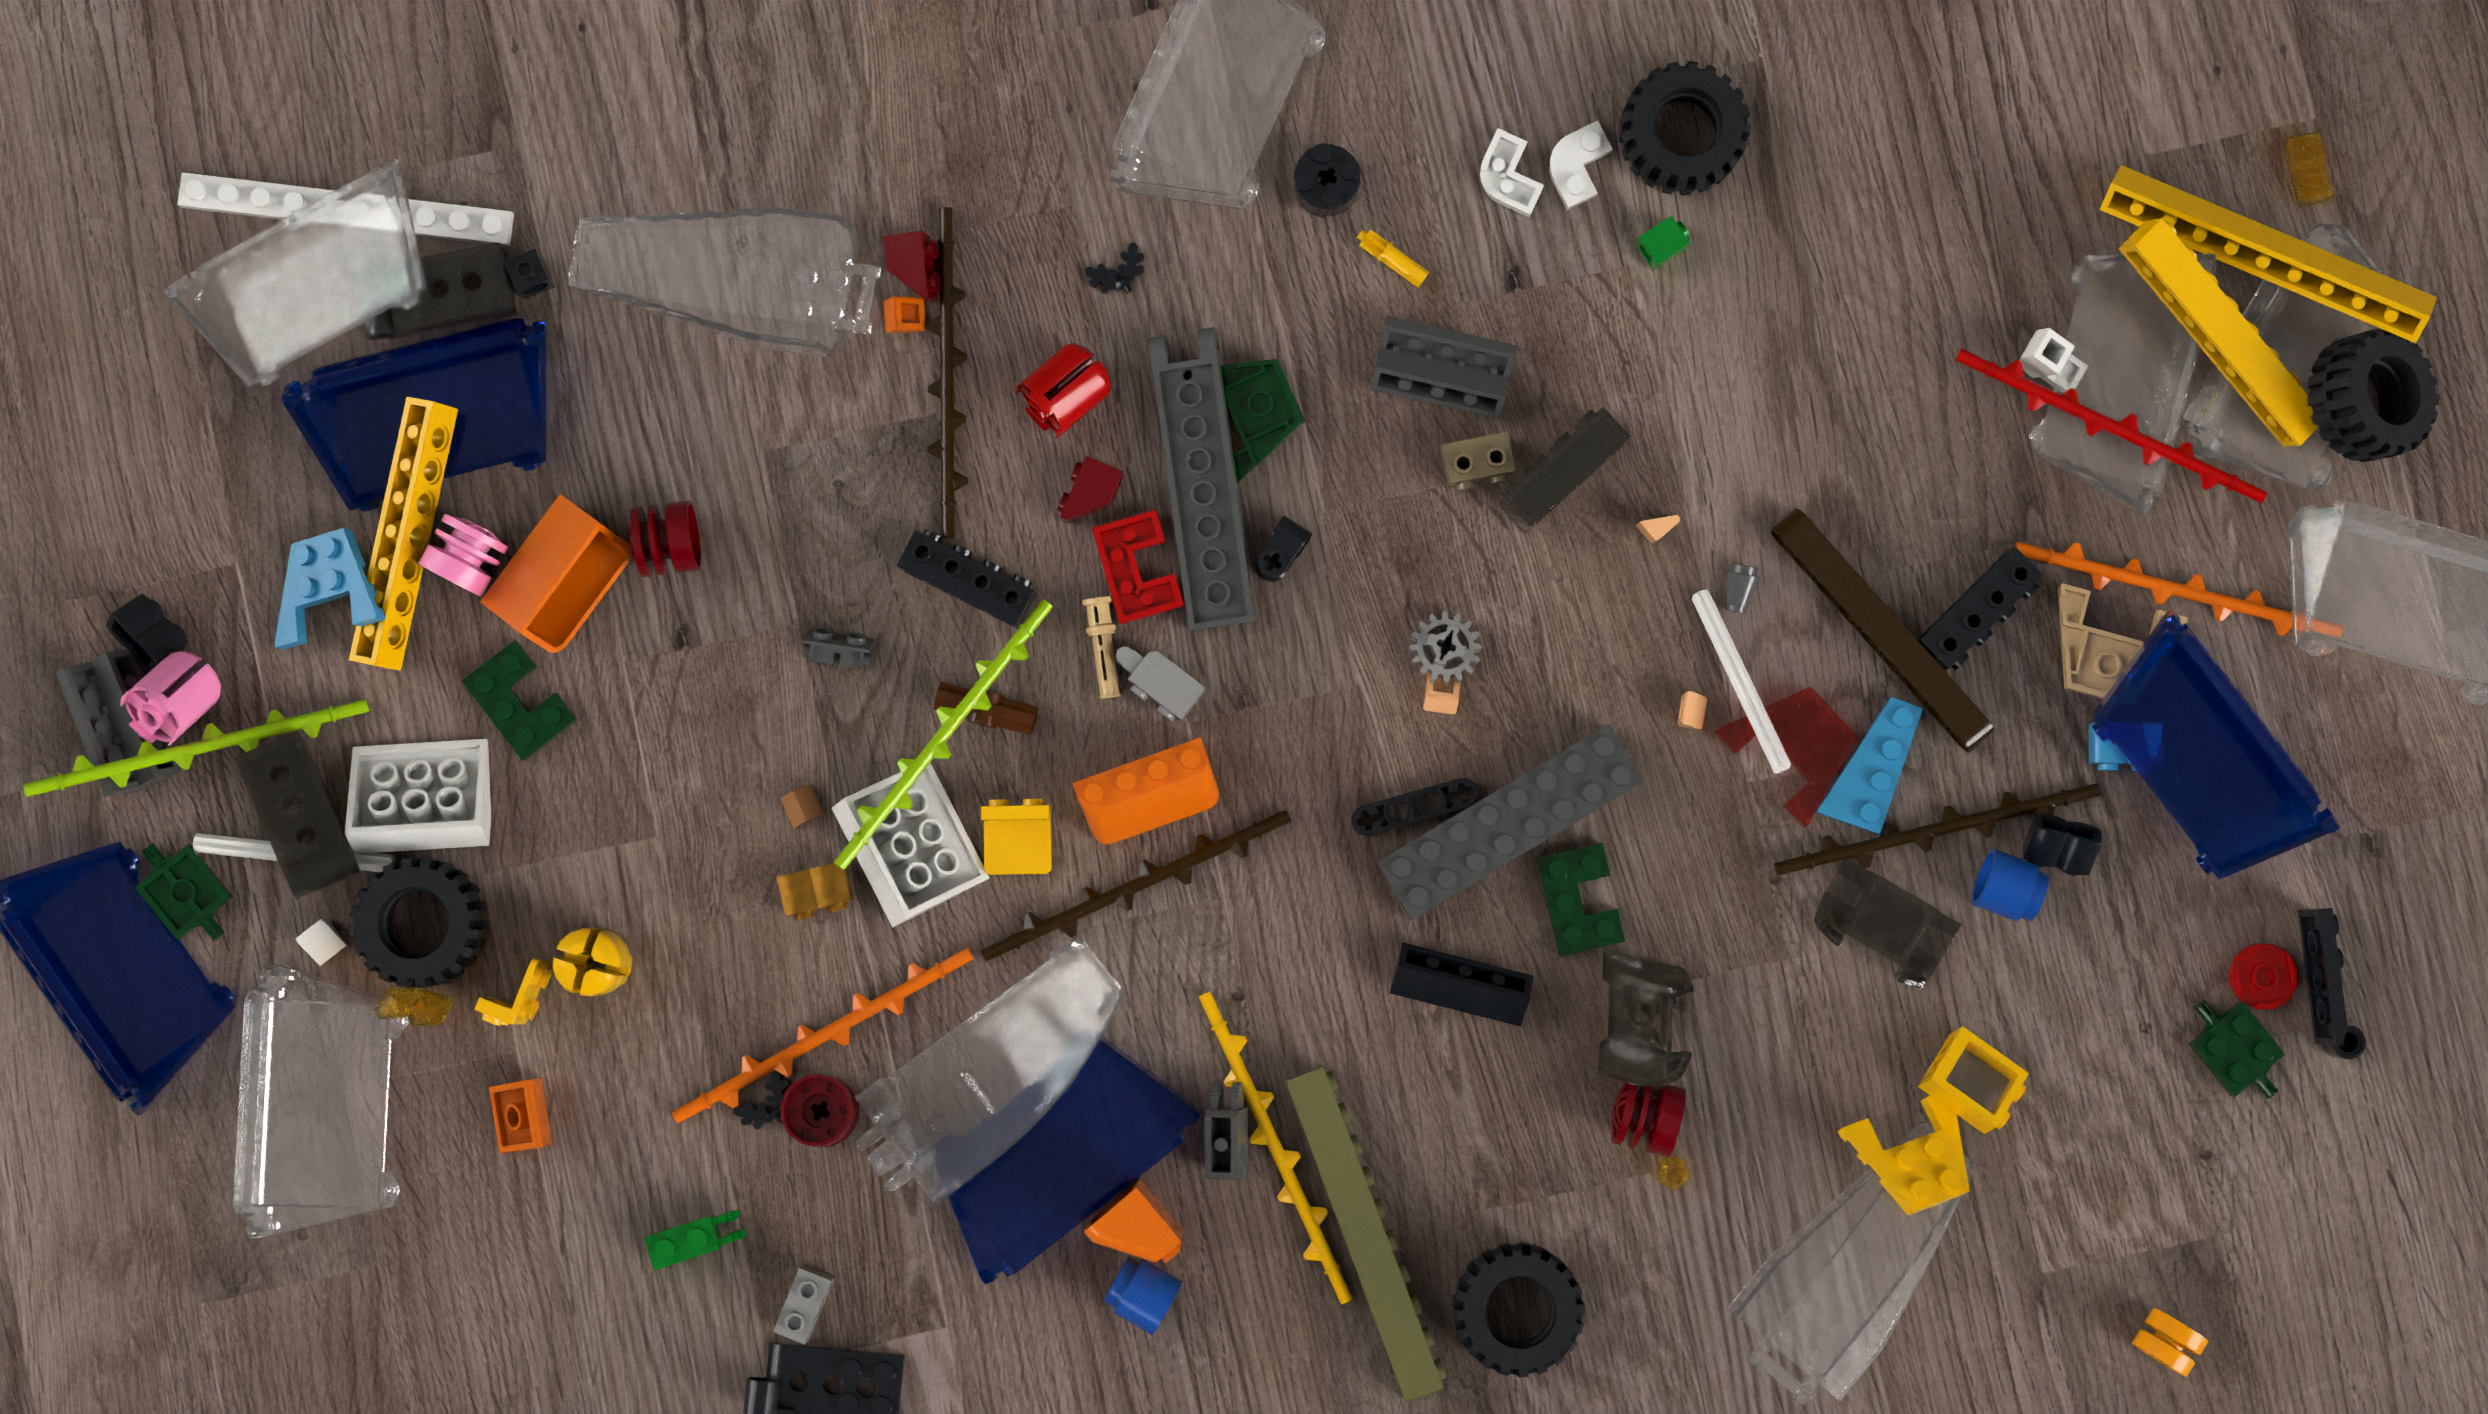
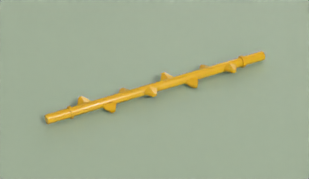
(1284, 1159)

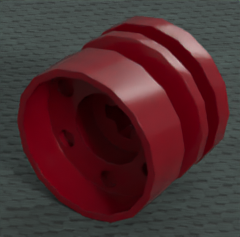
(663, 539)
(800, 1112)
(1648, 1115)

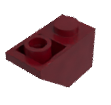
(911, 261)
(1092, 491)

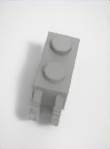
(1161, 681)

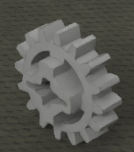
(1433, 643)

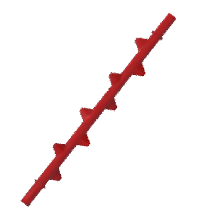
(2096, 422)

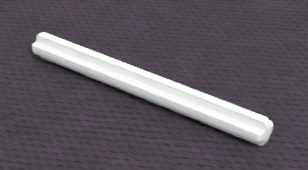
(1741, 681)
(263, 850)

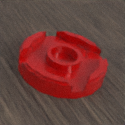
(2263, 976)

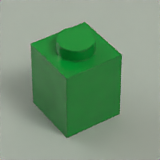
(1663, 242)

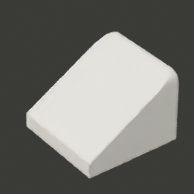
(321, 941)

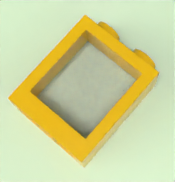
(1974, 1080)

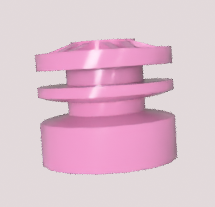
(463, 554)

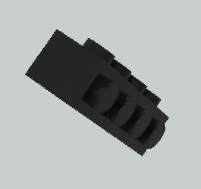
(967, 579)
(1979, 608)
(1461, 984)

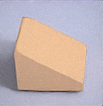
(1658, 527)
(1440, 697)
(1692, 710)

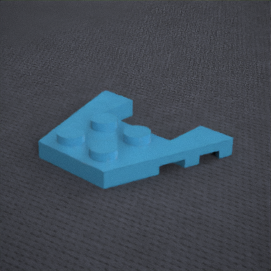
(321, 572)

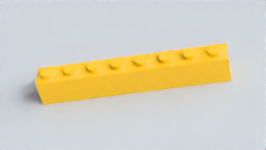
(2221, 330)

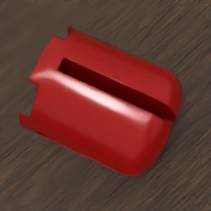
(1064, 388)

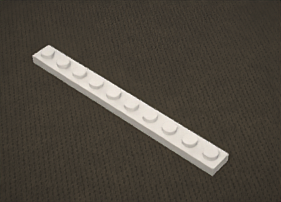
(281, 200)

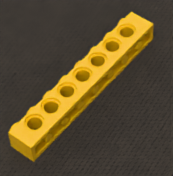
(405, 529)

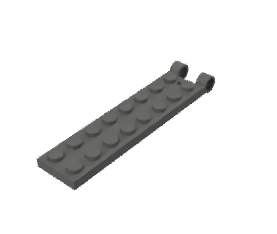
(1203, 485)

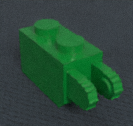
(691, 1239)

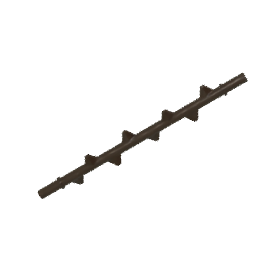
(944, 387)
(1924, 835)
(1124, 894)

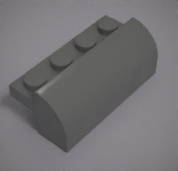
(1443, 367)
(94, 700)

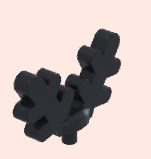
(1110, 281)
(762, 1115)

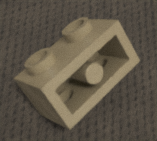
(1476, 456)

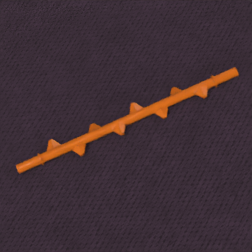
(2161, 588)
(808, 1039)

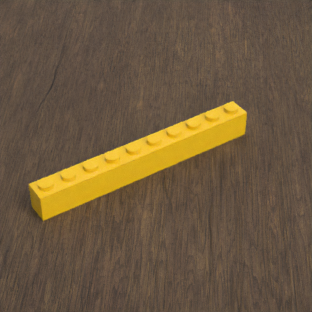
(2272, 254)

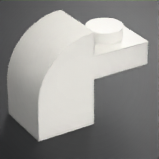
(2046, 355)

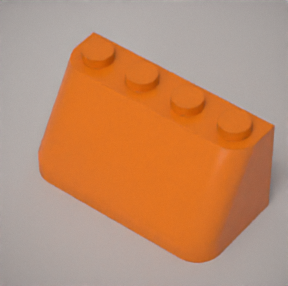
(558, 576)
(1148, 792)
(1137, 1226)

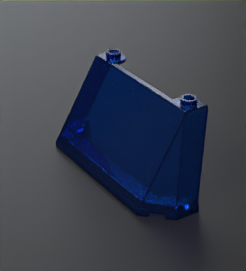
(488, 373)
(2208, 754)
(112, 970)
(1072, 1162)

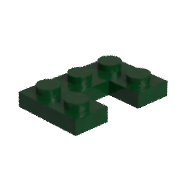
(492, 690)
(1560, 881)

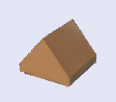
(802, 806)

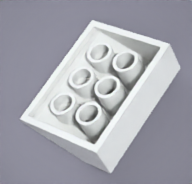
(419, 796)
(915, 853)

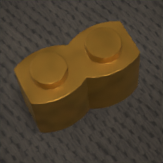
(815, 889)

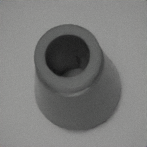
(1740, 587)

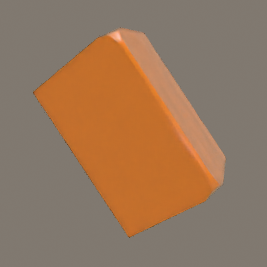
(904, 315)

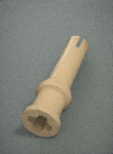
(1101, 631)

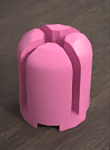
(171, 697)

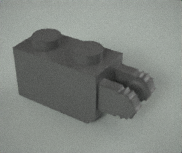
(1226, 1134)

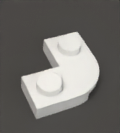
(1568, 163)
(1501, 181)

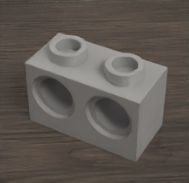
(804, 1304)

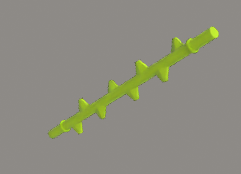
(937, 746)
(183, 754)

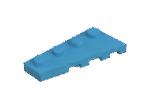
(1872, 773)

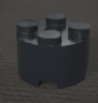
(1321, 162)

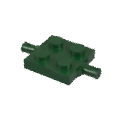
(183, 892)
(2236, 1049)

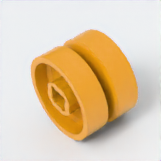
(2169, 1342)

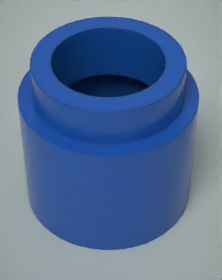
(2010, 886)
(1142, 1294)

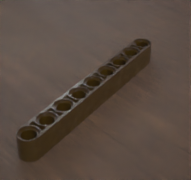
(1882, 630)

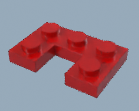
(1116, 549)

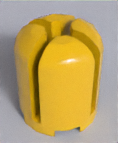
(576, 972)

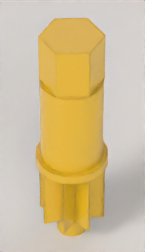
(1392, 257)

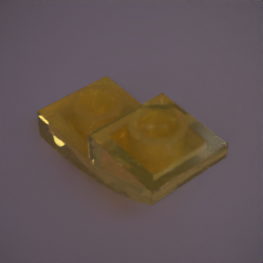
(2307, 169)
(419, 1005)

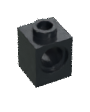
(529, 274)

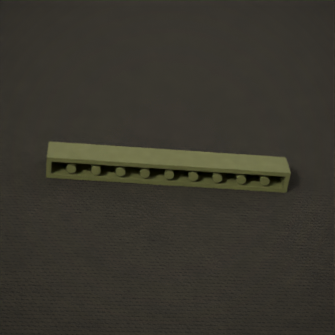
(1364, 1233)

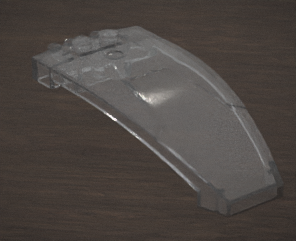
(990, 1075)

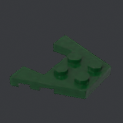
(1260, 408)

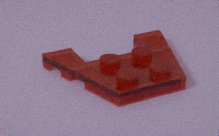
(1812, 739)

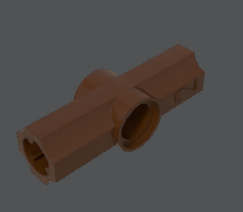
(1002, 714)

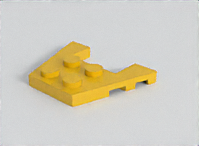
(1921, 1170)

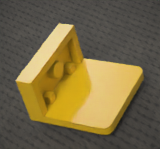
(1017, 837)
(525, 1004)

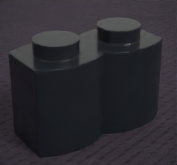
(146, 631)
(2062, 844)

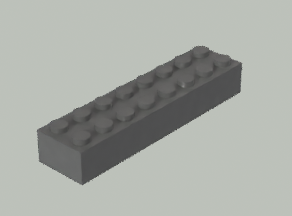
(1509, 822)

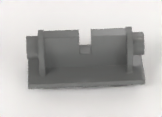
(853, 647)

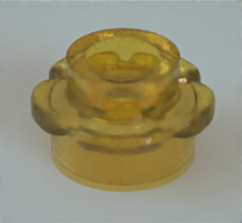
(1682, 1173)

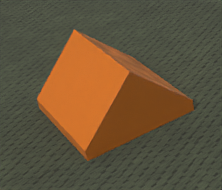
(520, 1115)

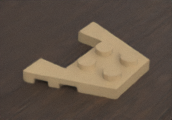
(2091, 655)

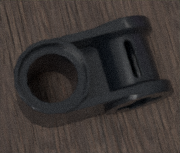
(1285, 545)

